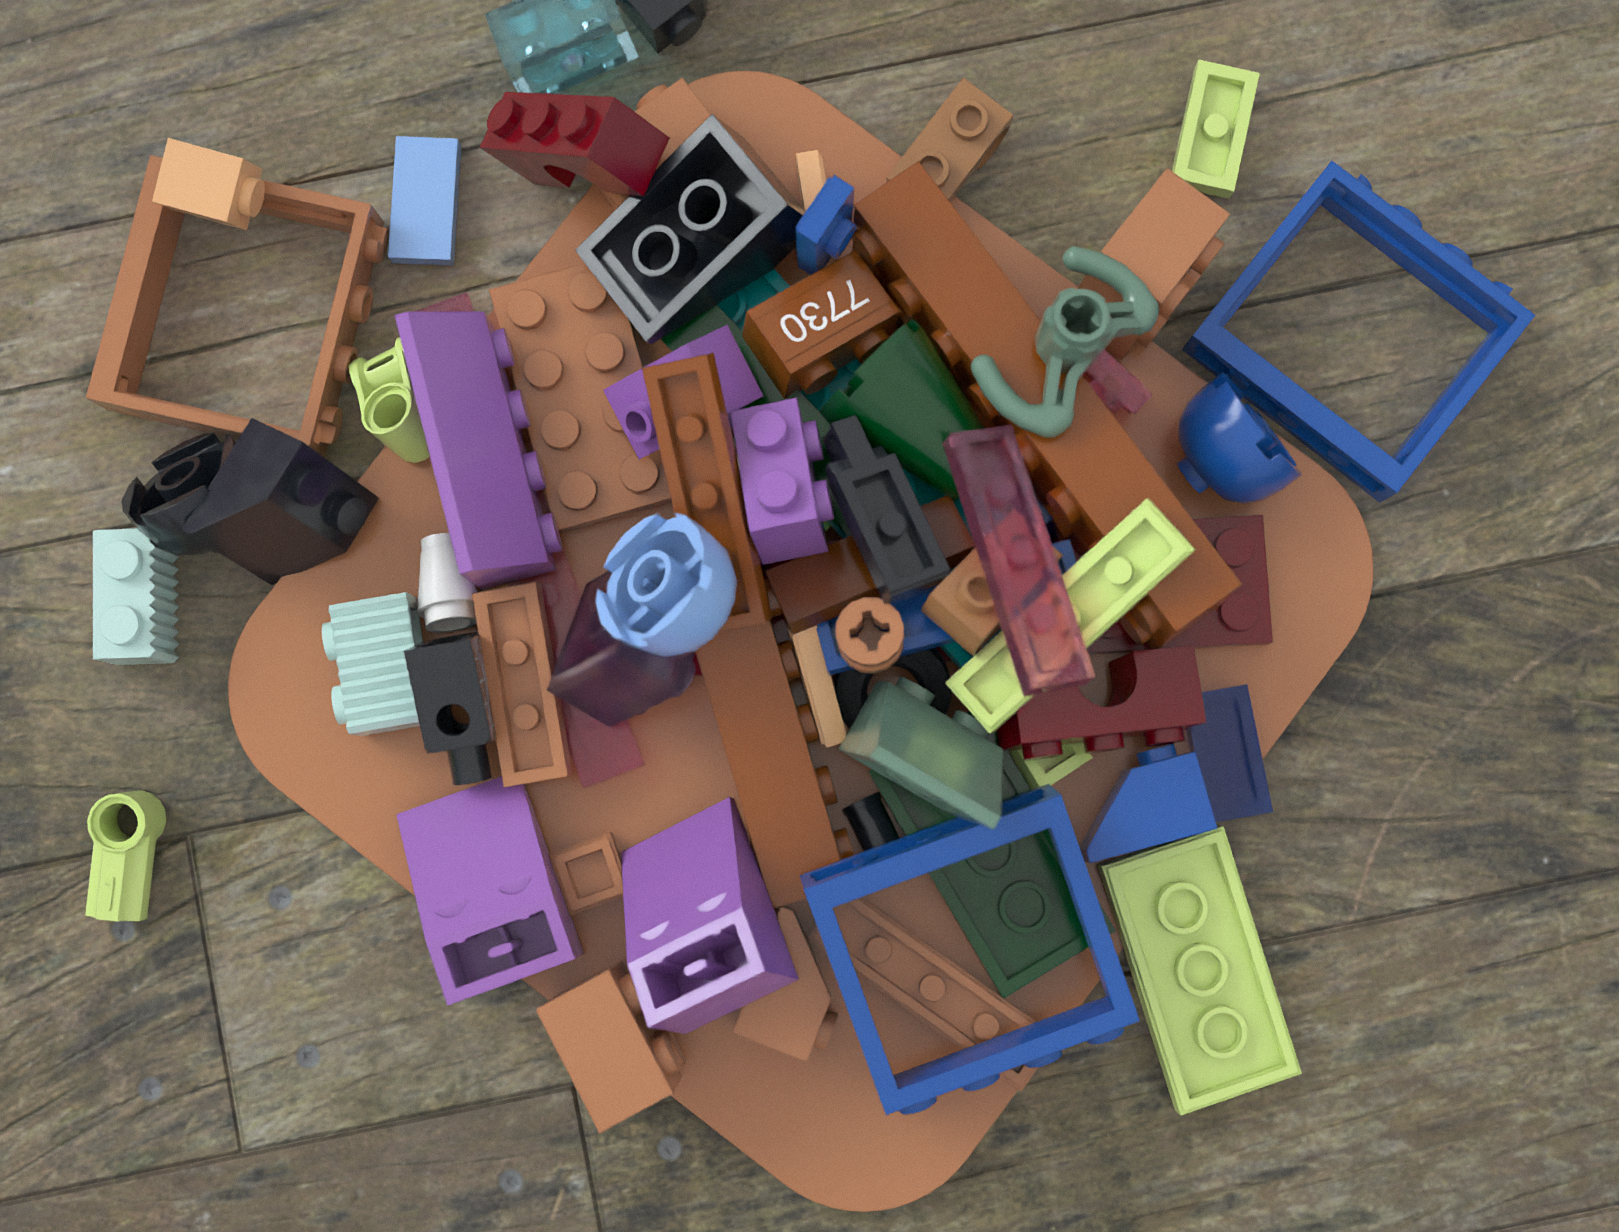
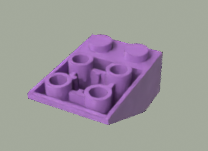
(486, 889)
(700, 922)

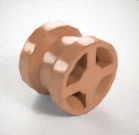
(871, 649)

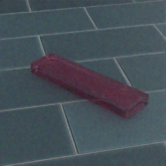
(1018, 560)

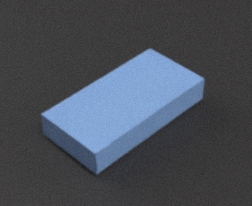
(424, 200)

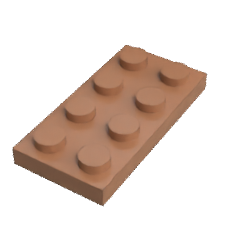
(566, 351)

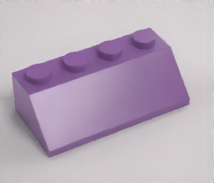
(478, 446)

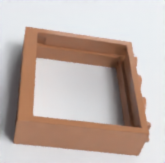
(142, 287)

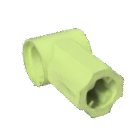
(123, 863)

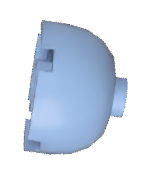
(667, 587)

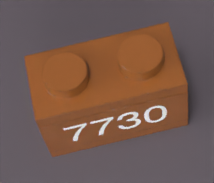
(820, 325)

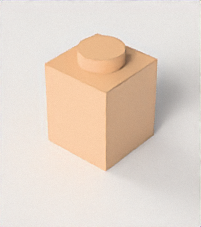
(209, 184)

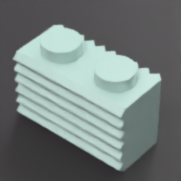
(133, 599)
(369, 649)

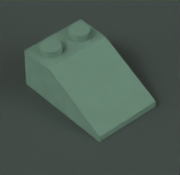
(929, 752)

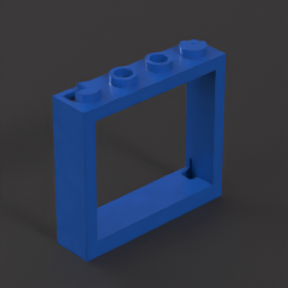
(1437, 265)
(936, 848)

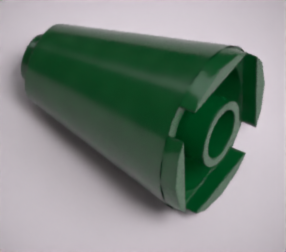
(908, 405)

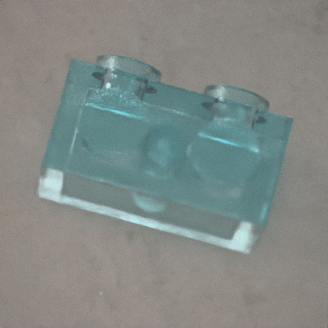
(562, 35)

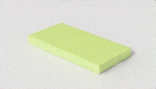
(1199, 970)

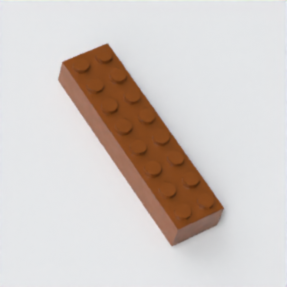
(1084, 475)

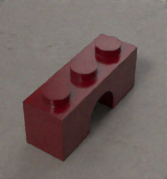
(568, 135)
(1151, 697)

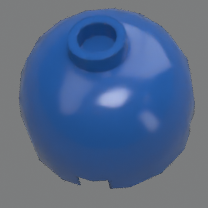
(1231, 446)

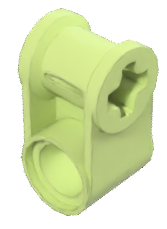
(390, 403)

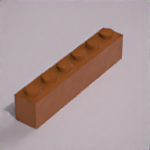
(771, 756)

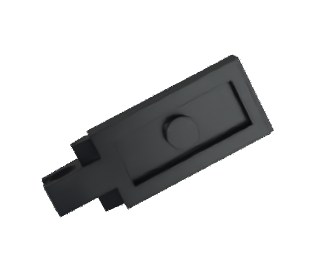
(882, 514)

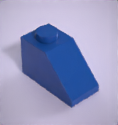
(1151, 806)

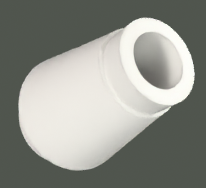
(443, 593)

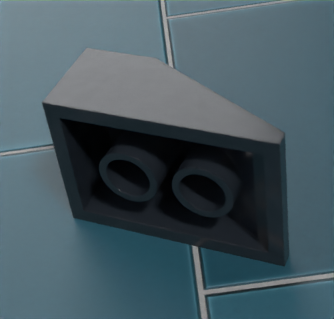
(697, 233)

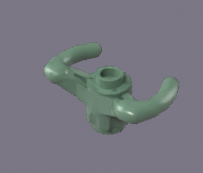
(1071, 340)

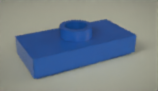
(825, 226)

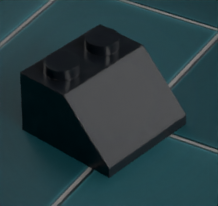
(279, 506)

